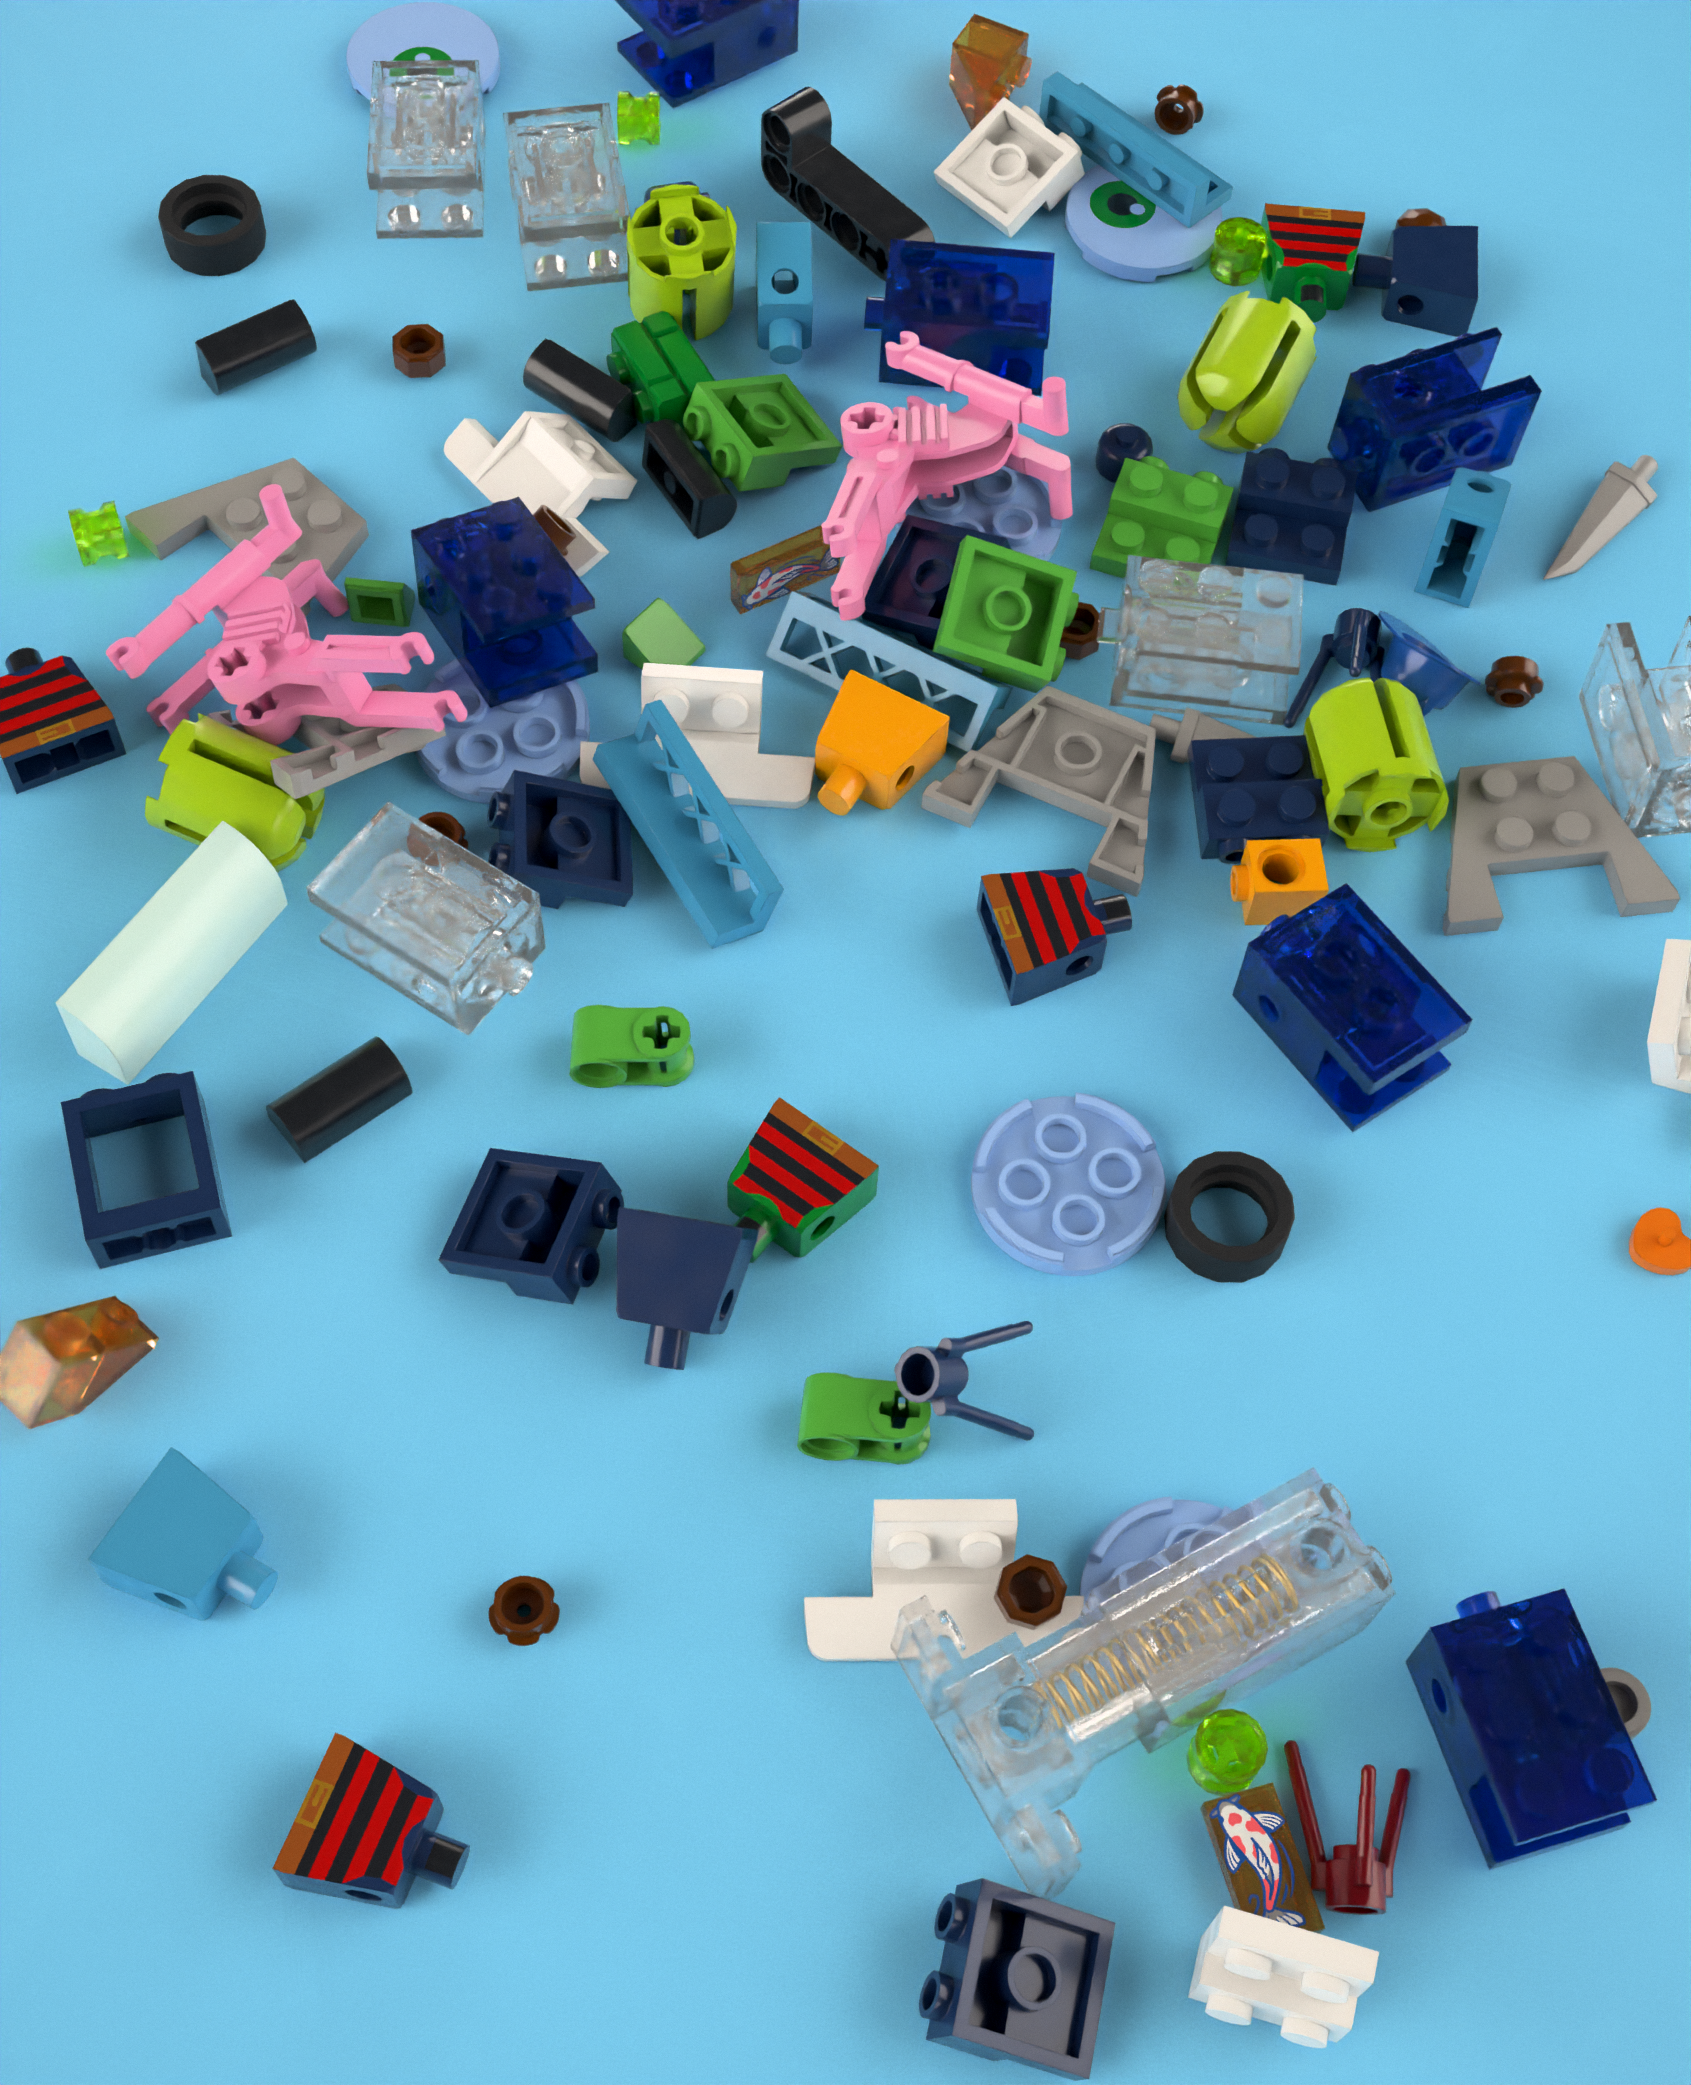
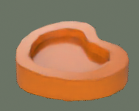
(1660, 1244)

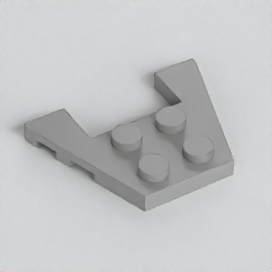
(235, 513)
(338, 749)
(1073, 760)
(1540, 820)

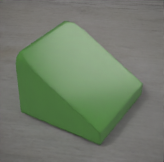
(379, 601)
(660, 638)

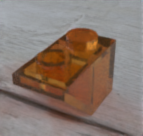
(987, 66)
(69, 1358)

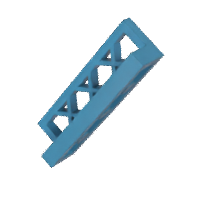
(1132, 151)
(893, 648)
(684, 828)

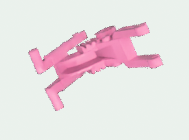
(930, 452)
(267, 650)

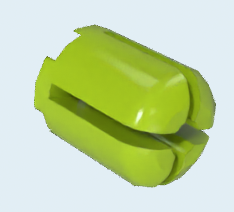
(699, 265)
(1247, 372)
(1374, 763)
(228, 777)

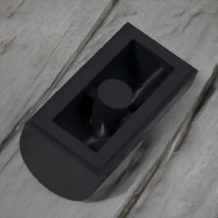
(255, 347)
(580, 390)
(686, 479)
(340, 1099)

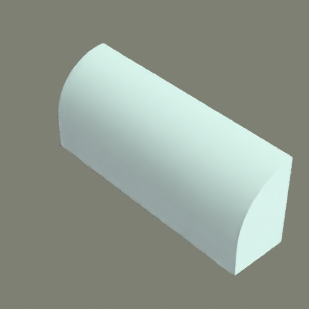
(172, 953)

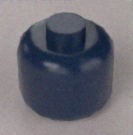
(1118, 443)

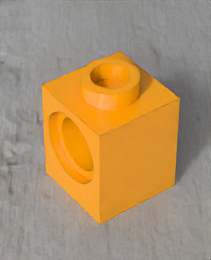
(1289, 861)

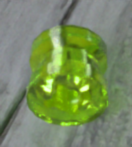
(639, 118)
(1237, 251)
(98, 533)
(1235, 1739)

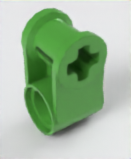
(625, 1046)
(856, 1418)

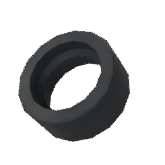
(206, 197)
(1243, 1174)

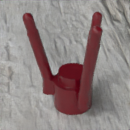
(1358, 1874)

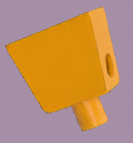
(875, 745)

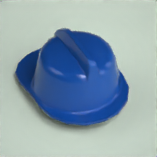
(1421, 667)

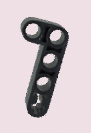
(829, 186)

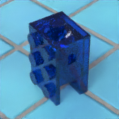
(706, 43)
(968, 306)
(1426, 416)
(503, 600)
(1349, 1006)
(1527, 1726)

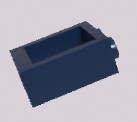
(160, 1223)

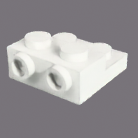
(1011, 167)
(1280, 1976)

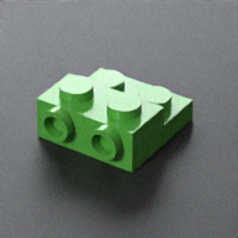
(758, 430)
(1161, 516)
(1007, 614)

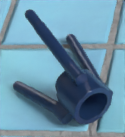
(1353, 646)
(941, 1374)

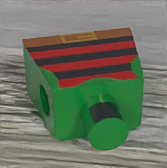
(1310, 255)
(798, 1182)

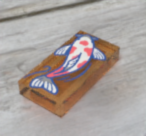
(781, 570)
(1261, 1857)

